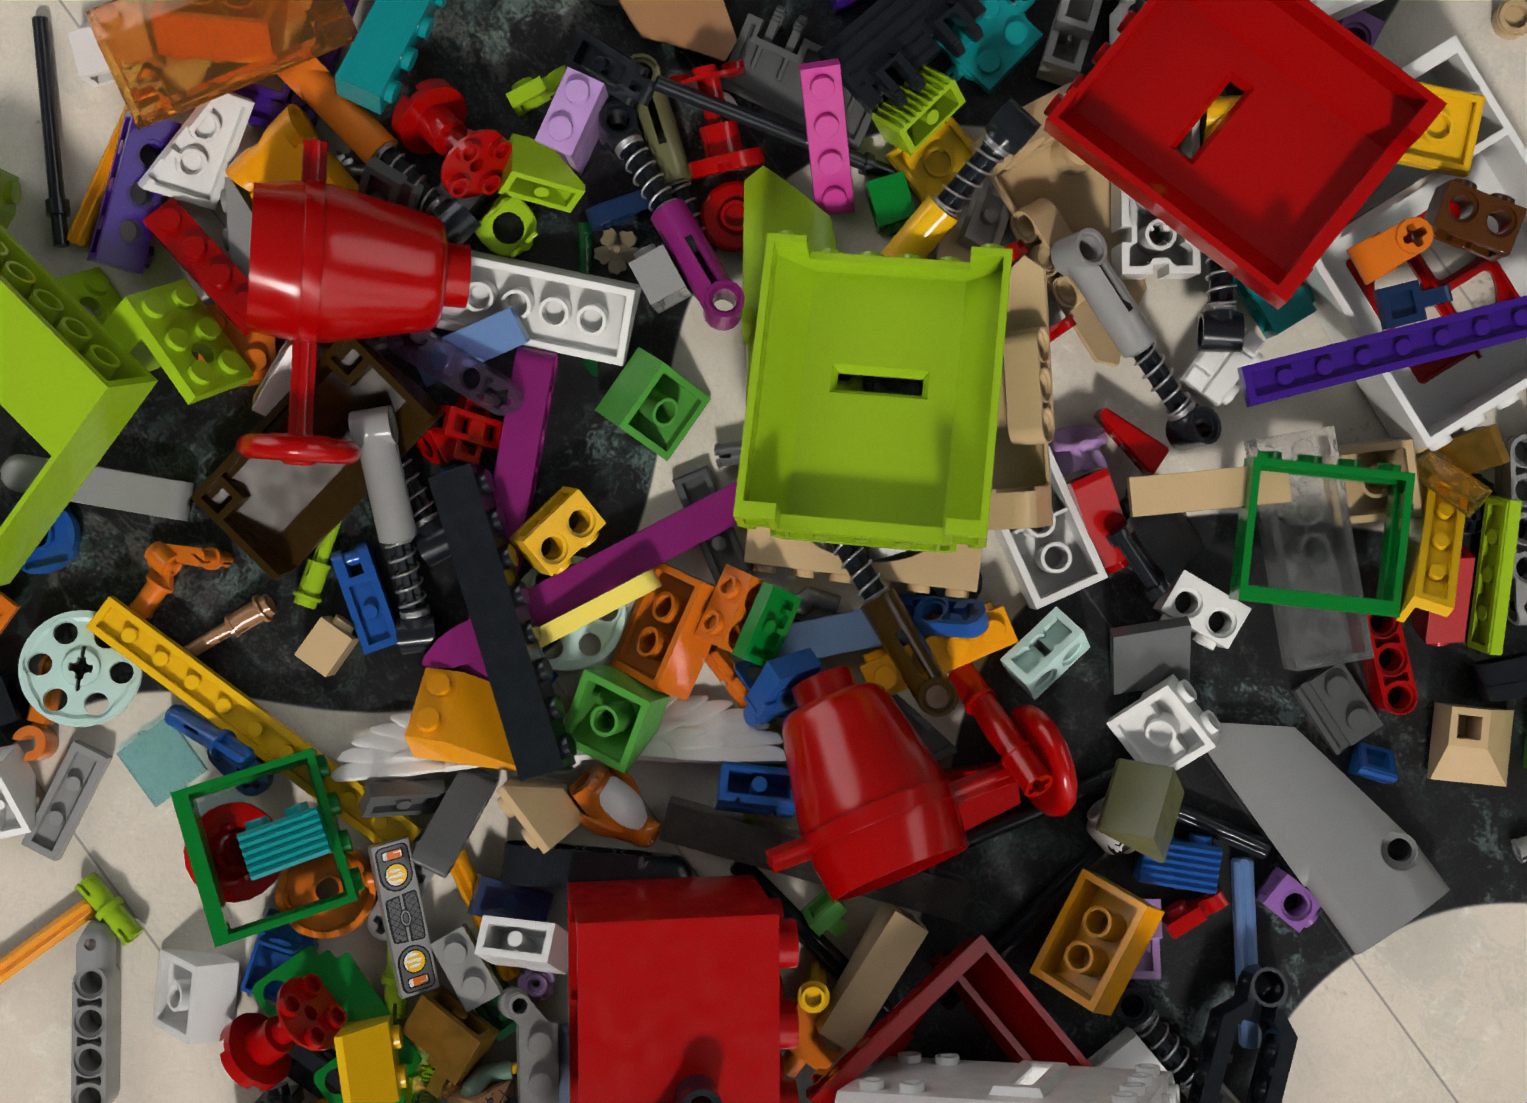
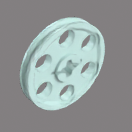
(608, 631)
(60, 677)

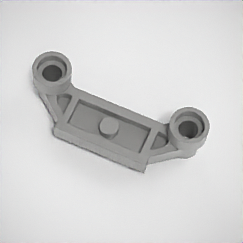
(535, 1049)

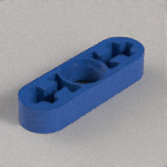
(959, 618)

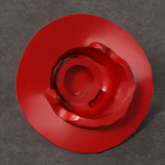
(221, 829)

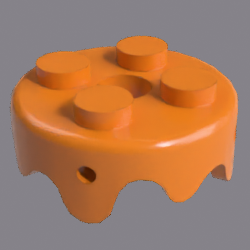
(299, 887)

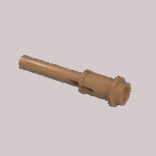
(258, 610)

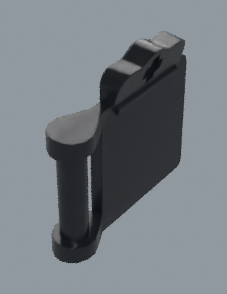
(1165, 541)

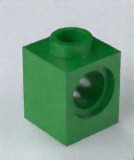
(889, 202)

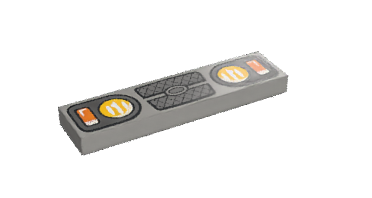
(403, 917)

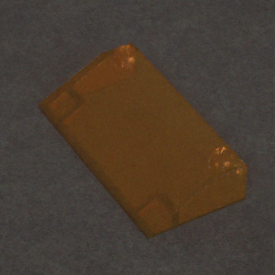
(194, 51)

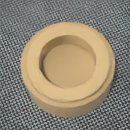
(1510, 19)

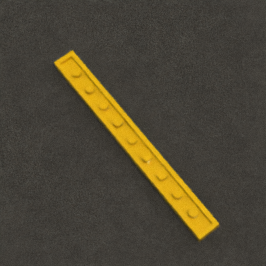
(233, 711)

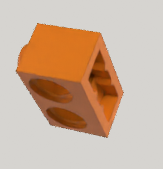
(728, 608)

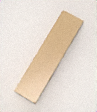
(1202, 491)

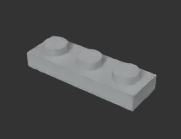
(67, 799)

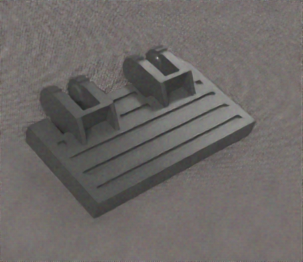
(774, 73)

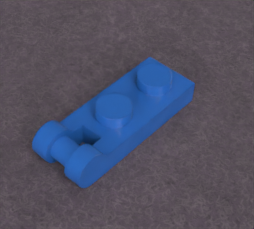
(366, 597)

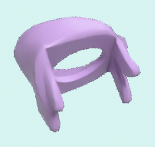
(1078, 448)

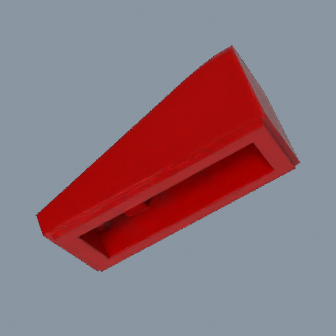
(1137, 445)

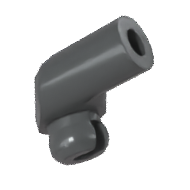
(816, 598)

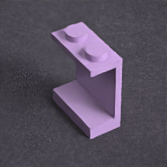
(573, 119)

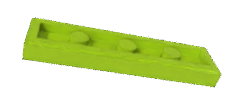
(1494, 574)

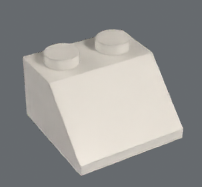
(195, 994)

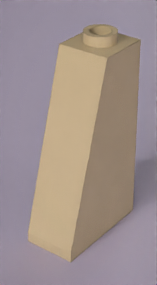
(870, 975)

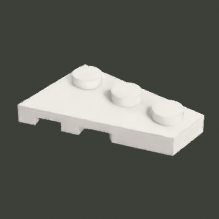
(201, 150)

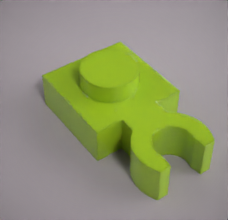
(531, 93)

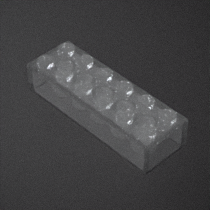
(1312, 550)

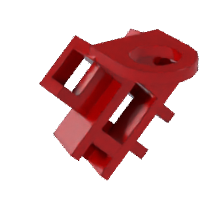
(448, 440)

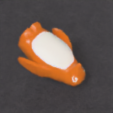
(614, 806)

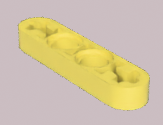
(599, 607)

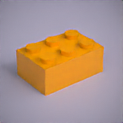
(1096, 942)

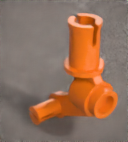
(164, 563)

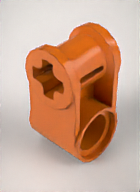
(1387, 250)

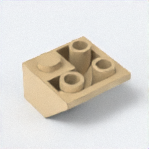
(1470, 744)
(542, 808)

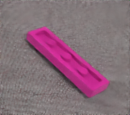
(827, 135)

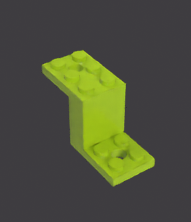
(163, 330)

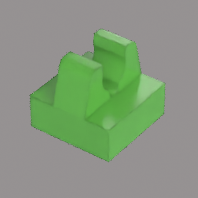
(825, 914)

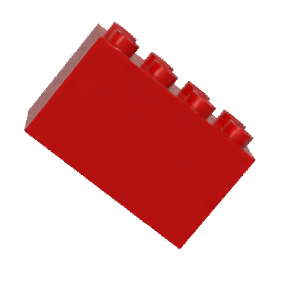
(679, 986)

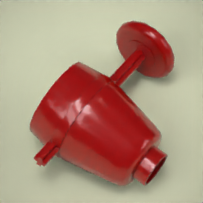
(336, 271)
(873, 793)

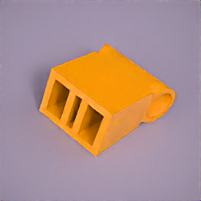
(280, 154)

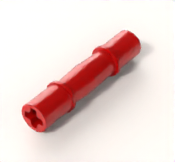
(1001, 731)

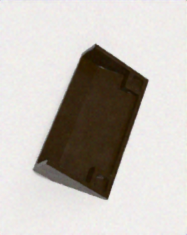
(288, 510)

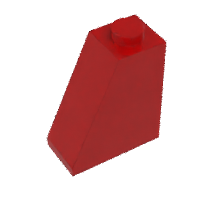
(1100, 513)
(1452, 629)

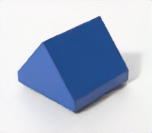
(1373, 763)

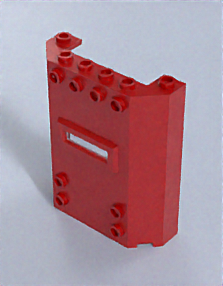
(1286, 162)

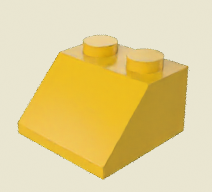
(370, 1061)

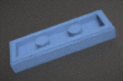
(482, 339)

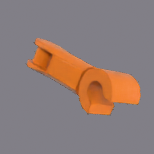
(46, 738)

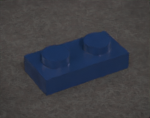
(509, 901)

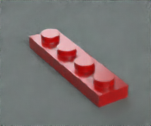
(201, 260)

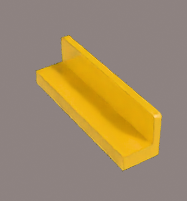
(1432, 557)

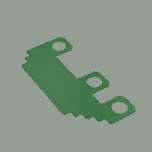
(350, 991)

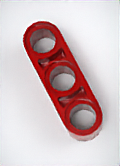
(1396, 674)

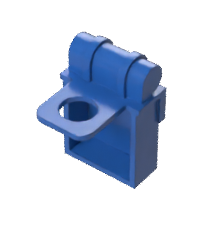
(771, 692)
(271, 951)

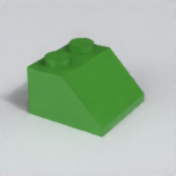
(653, 403)
(614, 716)

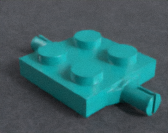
(1004, 45)

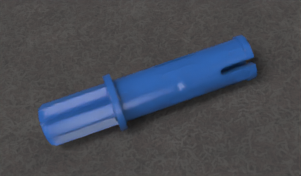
(219, 742)

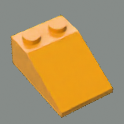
(458, 722)

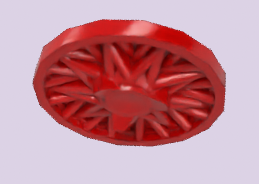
(724, 216)

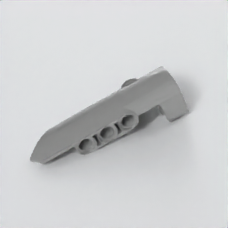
(1327, 832)

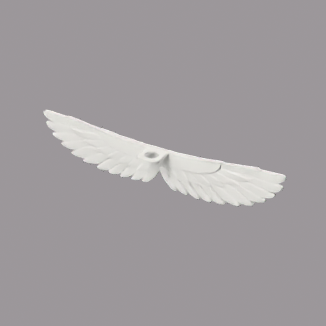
(687, 733)

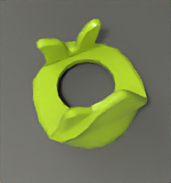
(502, 205)

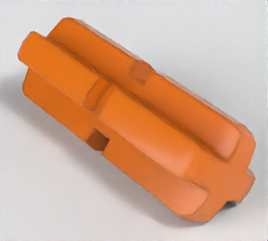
(723, 669)

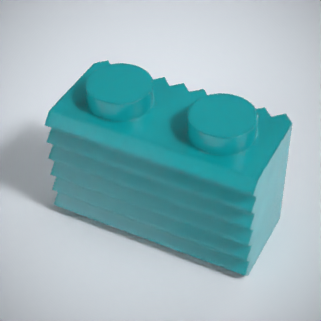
(284, 842)

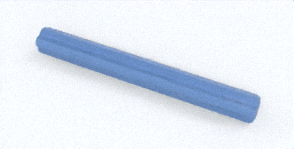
(1244, 935)

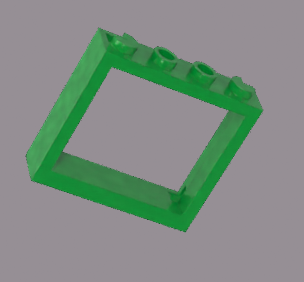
(1394, 537)
(204, 866)

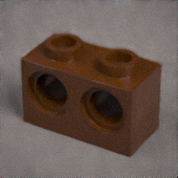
(1471, 229)

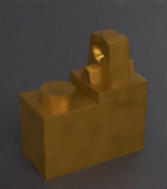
(449, 1036)

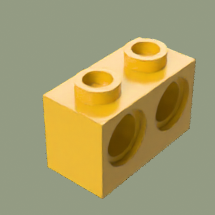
(553, 523)

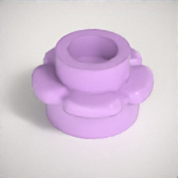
(546, 986)

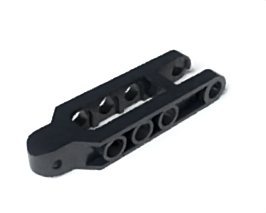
(1260, 1002)

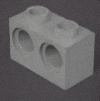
(659, 277)

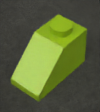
(540, 176)

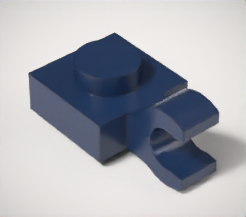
(1407, 303)

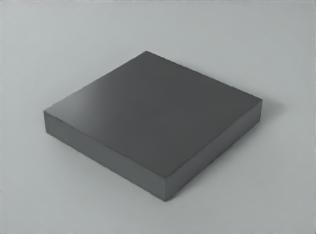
(1149, 654)

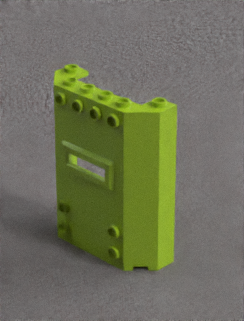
(874, 462)

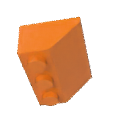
(660, 637)

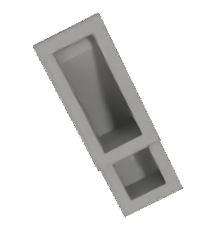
(1068, 40)

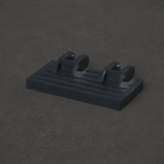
(899, 39)

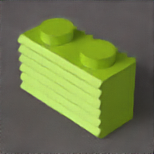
(922, 114)

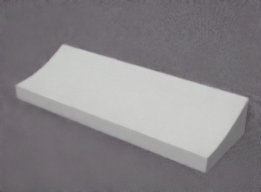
(557, 306)

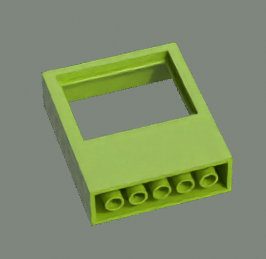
(63, 385)

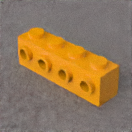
(949, 651)

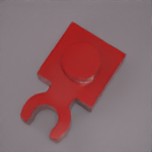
(1186, 915)

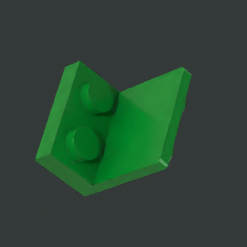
(766, 624)

